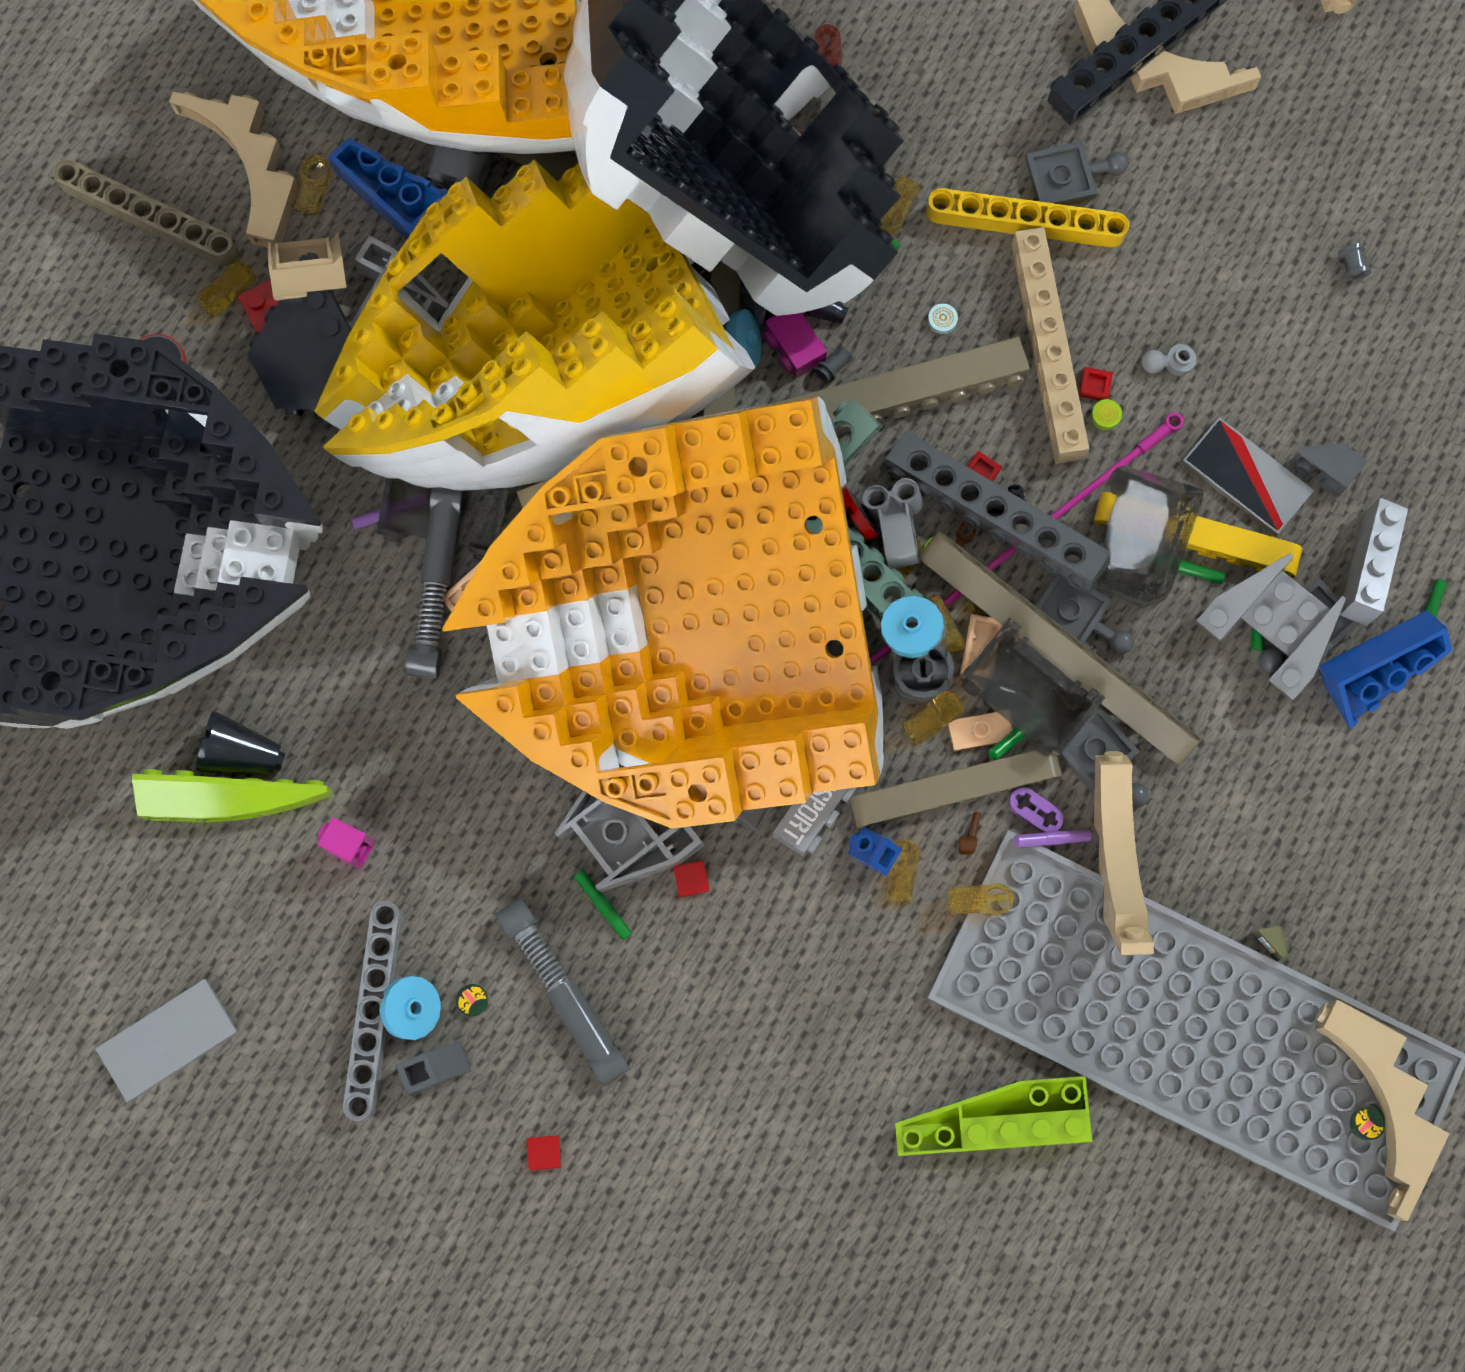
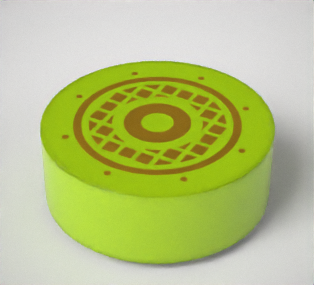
(1106, 414)

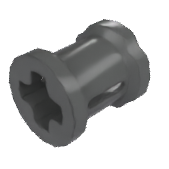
(1354, 262)

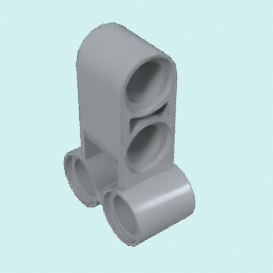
(896, 520)

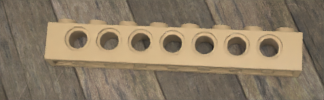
(1049, 345)

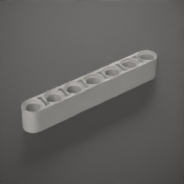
(365, 1026)

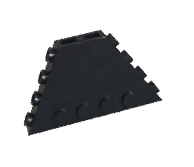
(299, 348)

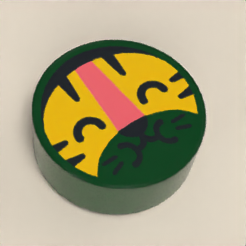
(472, 1000)
(1367, 1124)

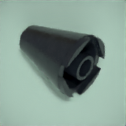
(236, 749)

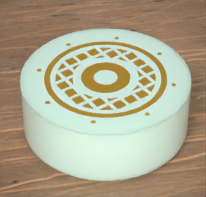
(942, 319)

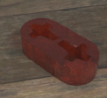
(835, 45)

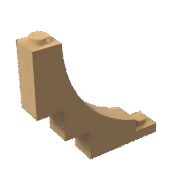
(1185, 80)
(1118, 865)
(1410, 1140)

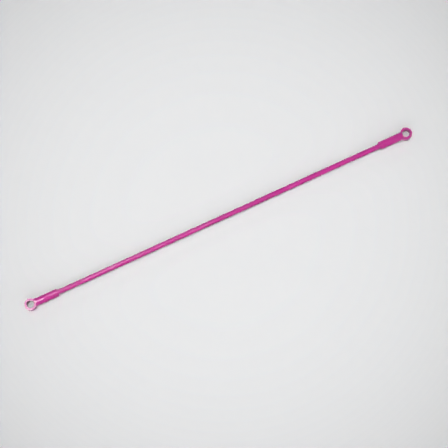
(1142, 447)

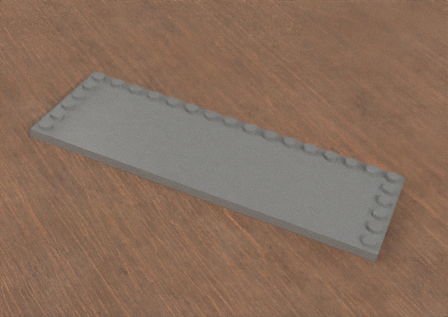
(1186, 1031)

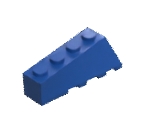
(385, 186)
(1384, 665)

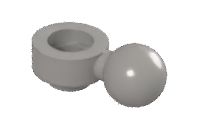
(1154, 361)

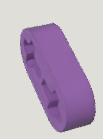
(1040, 804)

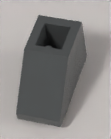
(1337, 465)
(433, 1068)

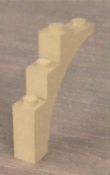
(239, 126)

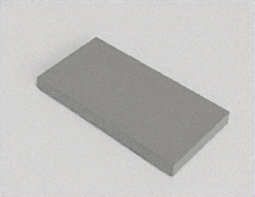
(166, 1040)

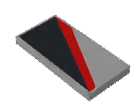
(1247, 476)

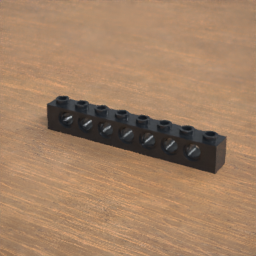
(1074, 102)

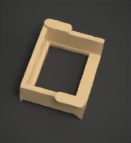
(296, 278)

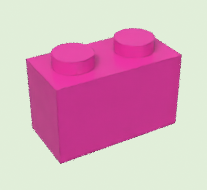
(795, 342)
(345, 842)

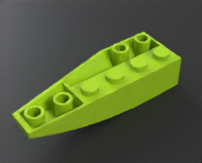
(218, 798)
(1003, 1118)

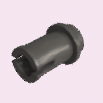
(827, 370)

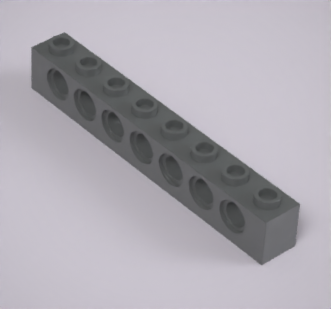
(912, 451)

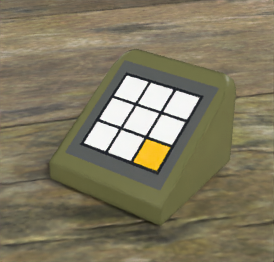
(1273, 941)

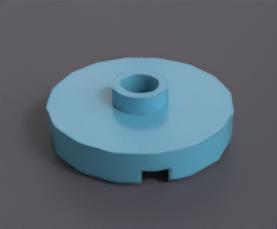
(746, 332)
(917, 640)
(396, 1005)

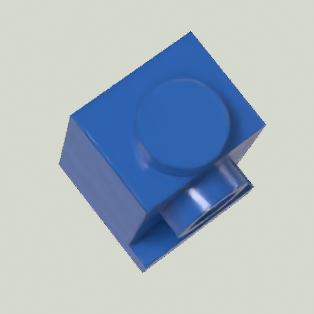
(868, 848)

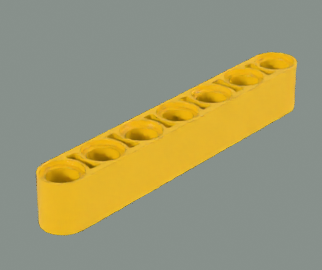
(1039, 211)
(1224, 541)

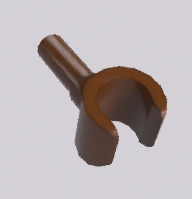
(963, 539)
(969, 843)

